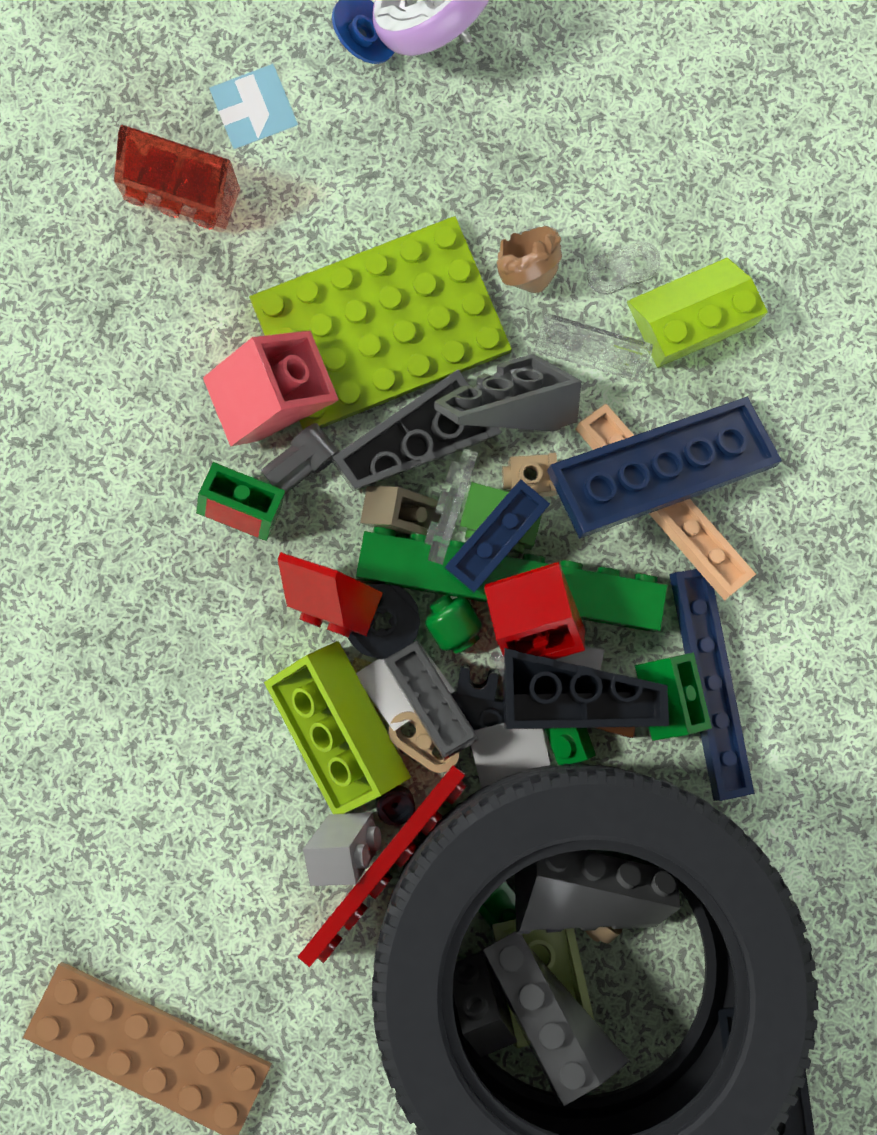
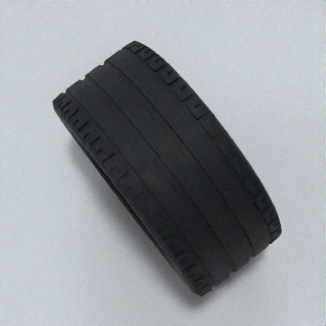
(750, 954)

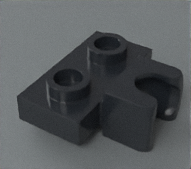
(479, 700)

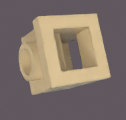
(540, 463)

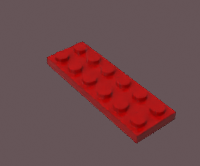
(376, 876)

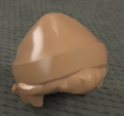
(530, 259)

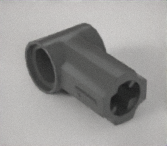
(309, 453)

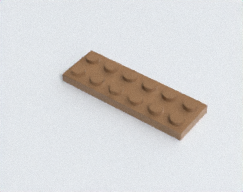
(147, 1050)

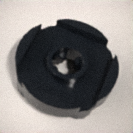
(404, 624)

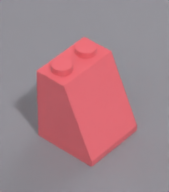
(269, 386)

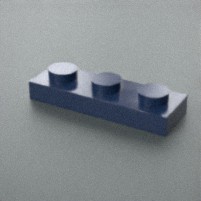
(497, 536)

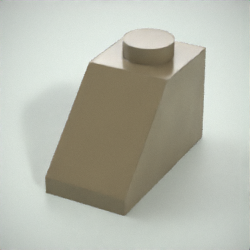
(398, 510)

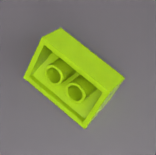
(697, 310)

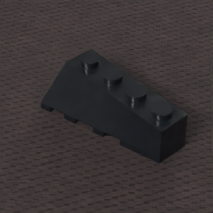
(567, 695)

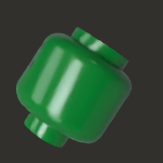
(453, 623)

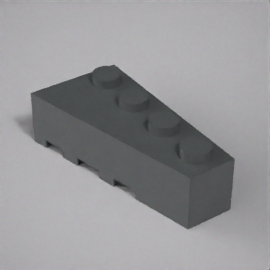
(409, 439)

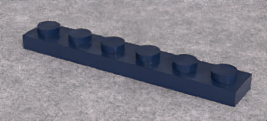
(703, 635)

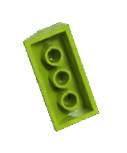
(337, 729)

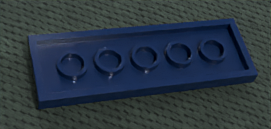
(663, 466)

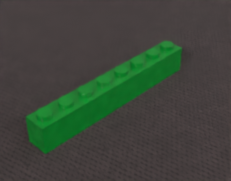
(597, 595)

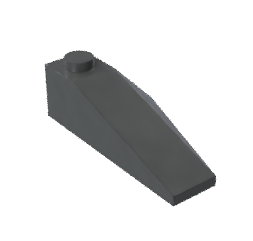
(520, 395)

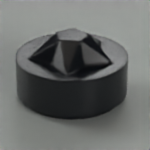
(395, 806)

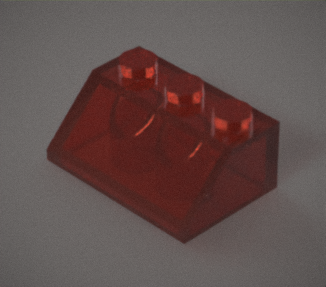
(175, 178)

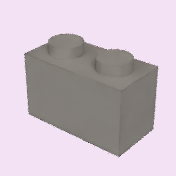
(341, 849)

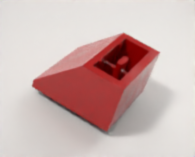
(536, 613)

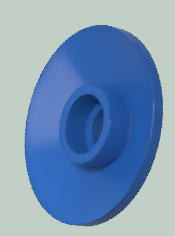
(356, 32)

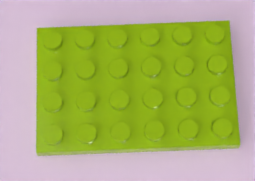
(390, 318)

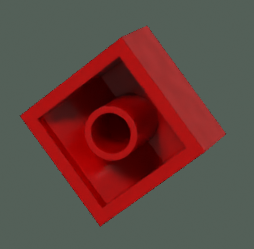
(327, 596)

